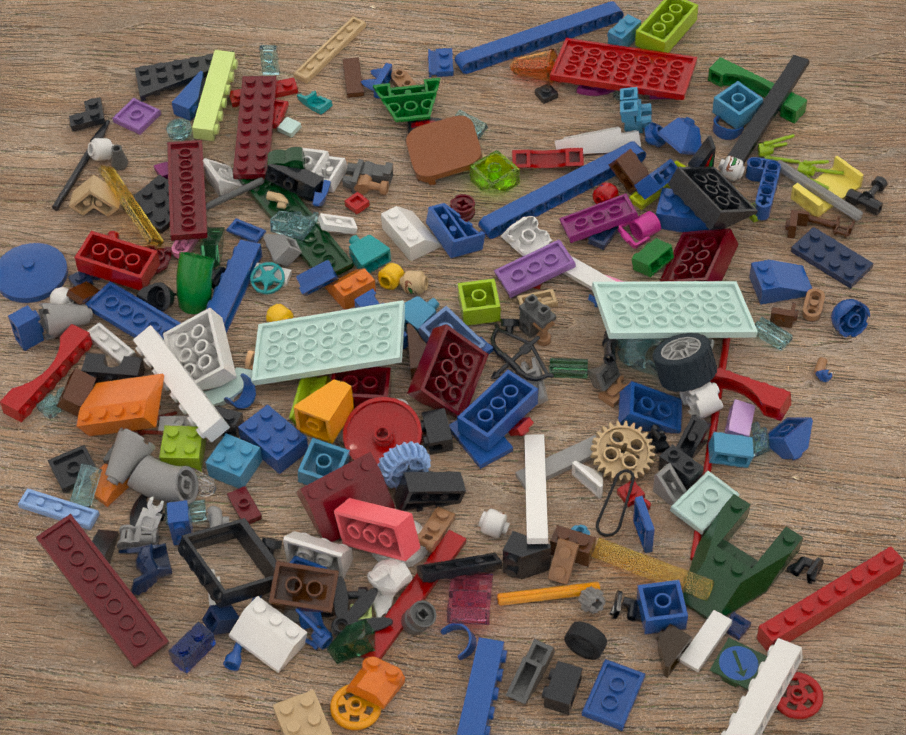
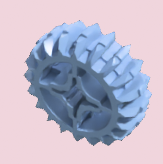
(403, 459)

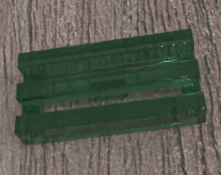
(568, 366)

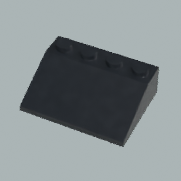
(711, 196)

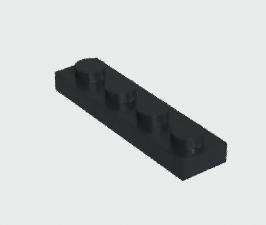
(459, 567)

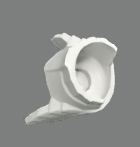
(389, 578)

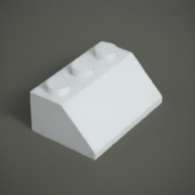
(408, 233)
(319, 551)
(268, 634)

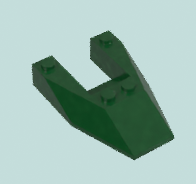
(736, 574)

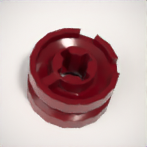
(464, 205)

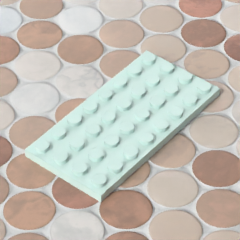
(673, 308)
(329, 343)

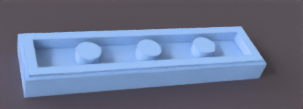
(58, 508)

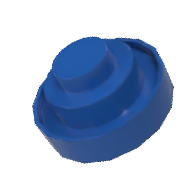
(652, 136)

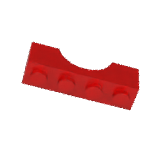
(548, 158)

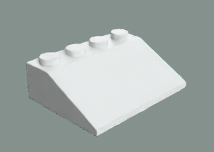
(203, 349)

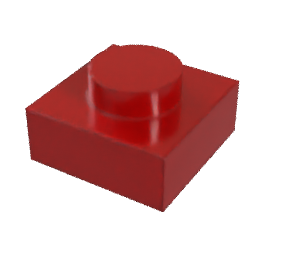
(357, 203)
(521, 427)

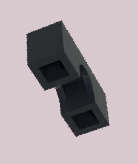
(97, 366)

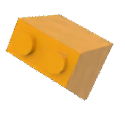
(325, 411)

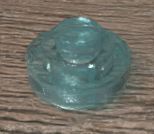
(179, 129)

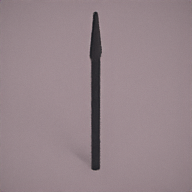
(99, 134)

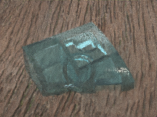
(293, 224)

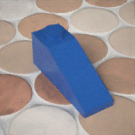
(188, 100)
(656, 179)

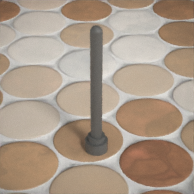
(230, 195)

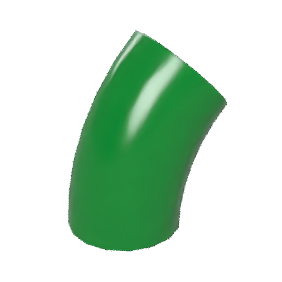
(194, 282)

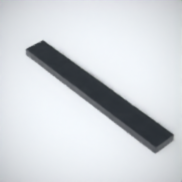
(769, 108)

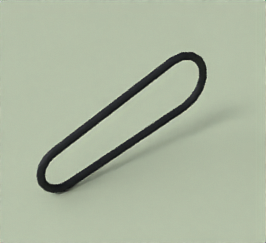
(607, 499)

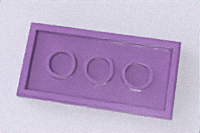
(534, 268)

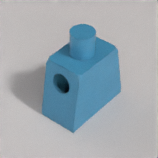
(419, 311)

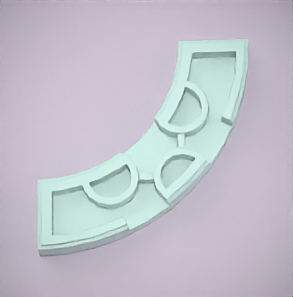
(229, 389)

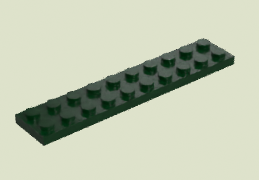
(318, 244)

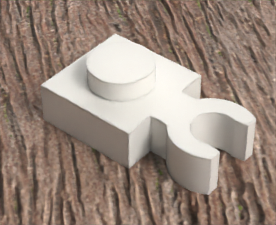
(150, 517)

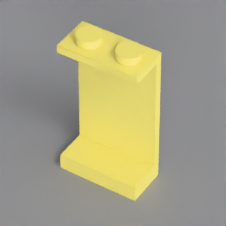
(837, 184)

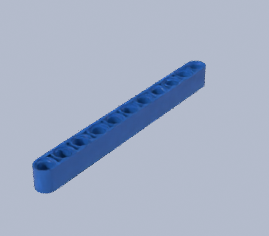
(538, 37)
(555, 192)

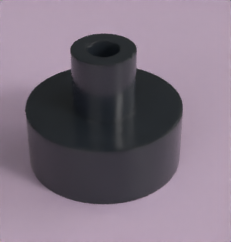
(509, 324)
(272, 544)

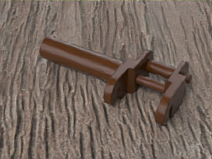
(832, 224)

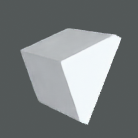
(220, 177)

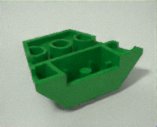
(409, 102)

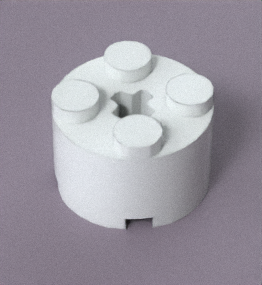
(703, 400)

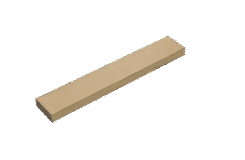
(329, 50)

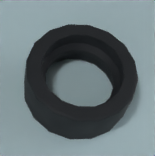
(585, 640)

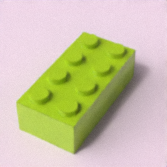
(666, 25)

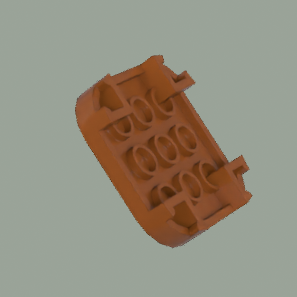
(443, 148)

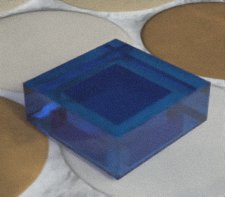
(738, 627)

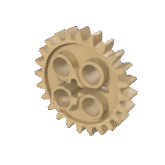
(628, 437)

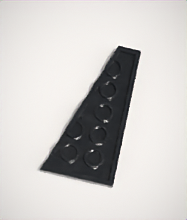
(170, 75)

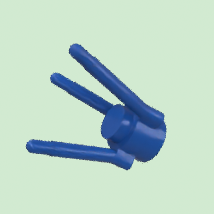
(321, 636)

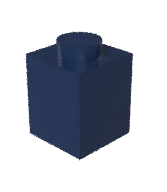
(220, 619)

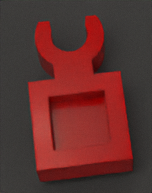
(636, 492)

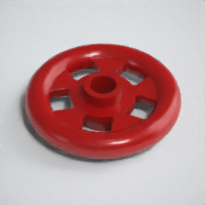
(801, 711)

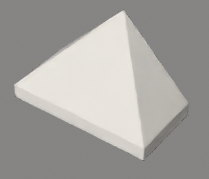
(588, 477)

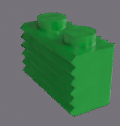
(652, 257)

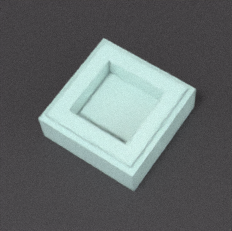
(289, 127)

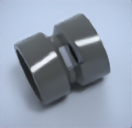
(418, 617)

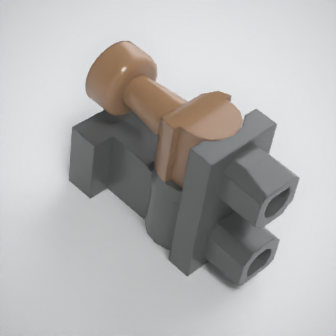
(368, 177)
(537, 319)

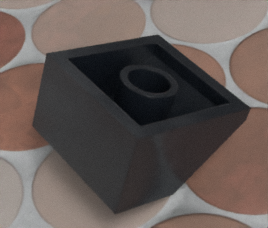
(525, 559)

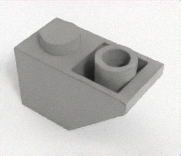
(282, 248)

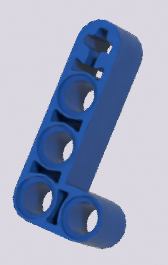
(767, 173)

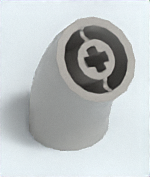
(164, 481)

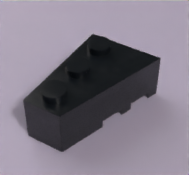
(429, 489)

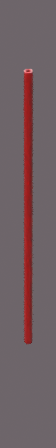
(714, 421)

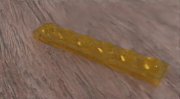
(652, 568)

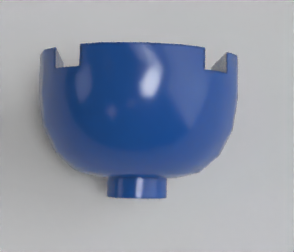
(850, 317)

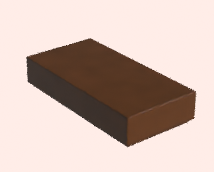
(82, 293)

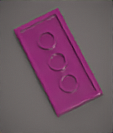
(598, 218)

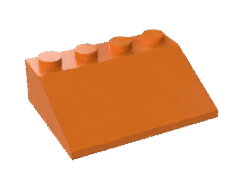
(121, 403)

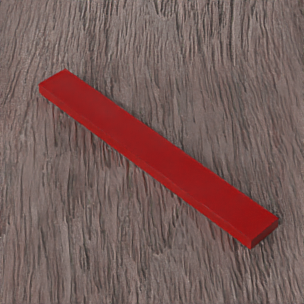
(415, 591)

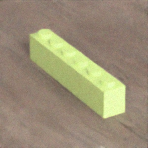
(214, 95)

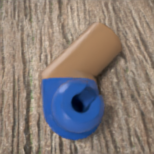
(820, 371)

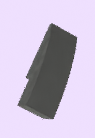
(530, 671)

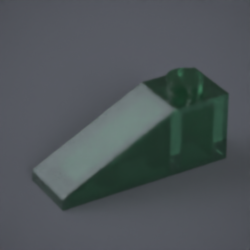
(213, 244)

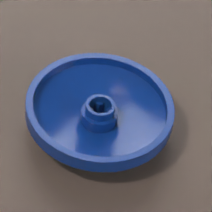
(32, 272)

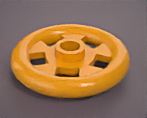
(344, 718)

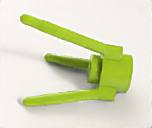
(767, 148)
(808, 169)

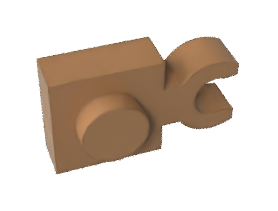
(612, 394)

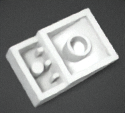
(326, 166)

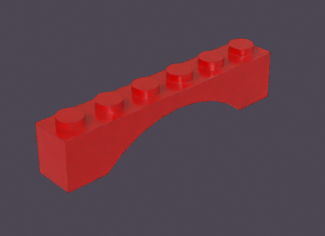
(23, 399)
(769, 399)

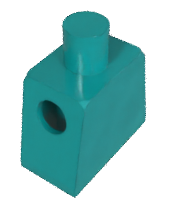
(368, 253)

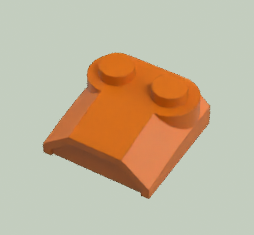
(377, 681)

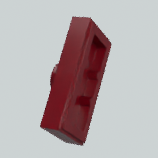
(244, 505)

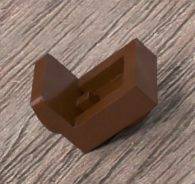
(797, 218)
(784, 317)

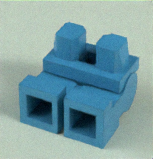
(633, 111)

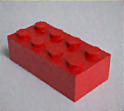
(117, 260)

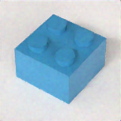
(736, 105)
(321, 460)
(234, 461)

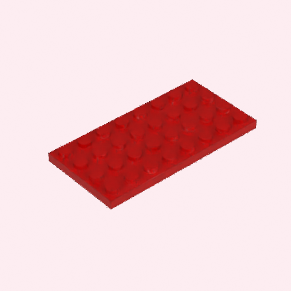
(624, 67)

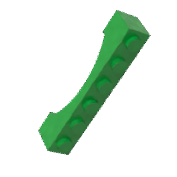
(727, 73)

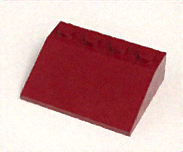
(701, 256)
(448, 371)
(355, 480)

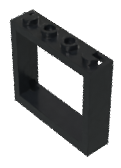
(250, 542)

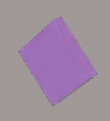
(136, 116)

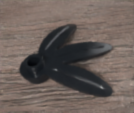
(358, 609)

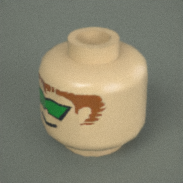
(414, 282)

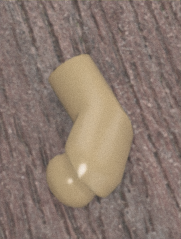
(277, 197)

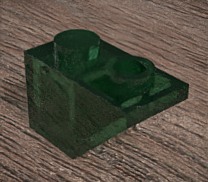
(352, 642)

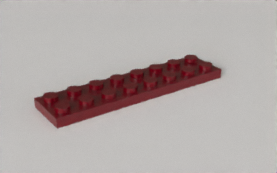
(254, 126)
(186, 190)
(102, 590)

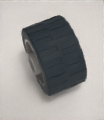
(685, 362)

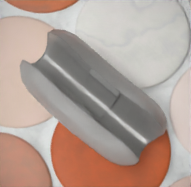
(215, 516)

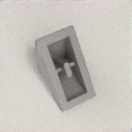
(668, 485)

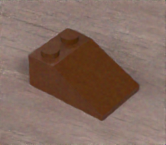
(303, 587)

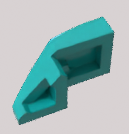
(315, 103)

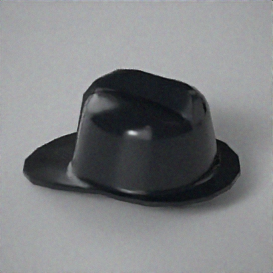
(158, 296)

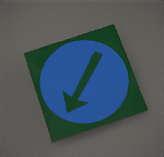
(737, 664)

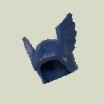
(151, 563)

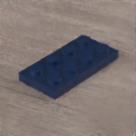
(832, 257)

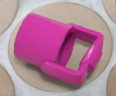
(641, 229)

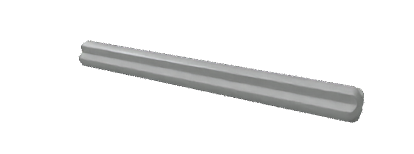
(820, 191)

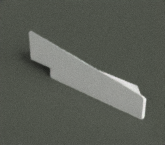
(599, 141)

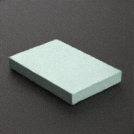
(703, 502)

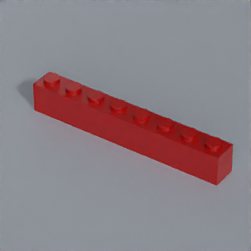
(831, 598)

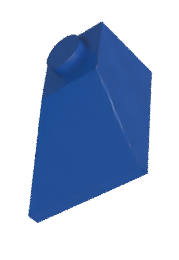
(682, 135)
(791, 437)

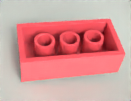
(377, 529)

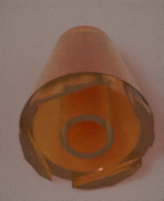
(535, 65)

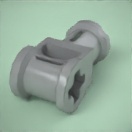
(136, 537)

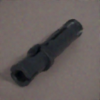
(609, 349)

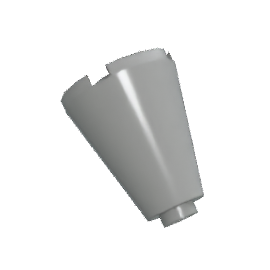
(58, 317)
(126, 455)

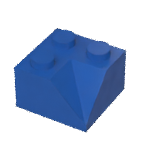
(661, 605)

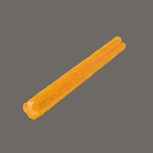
(544, 593)

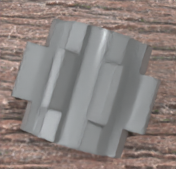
(592, 600)

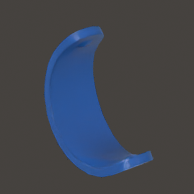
(724, 133)
(247, 396)
(472, 639)

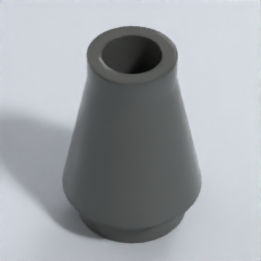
(118, 159)

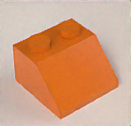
(350, 287)

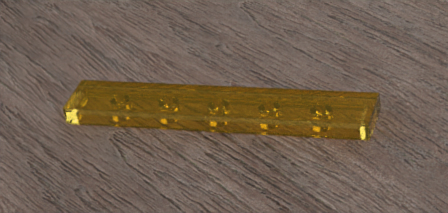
(130, 205)

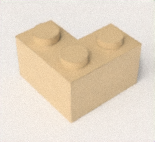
(94, 194)

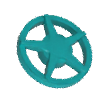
(267, 278)

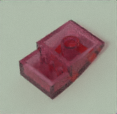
(470, 599)

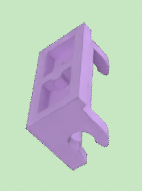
(740, 418)

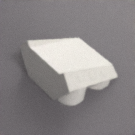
(526, 236)

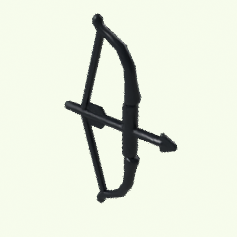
(523, 350)

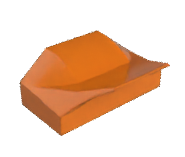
(106, 491)

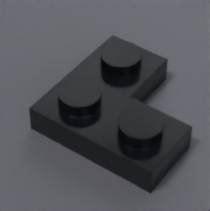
(92, 117)

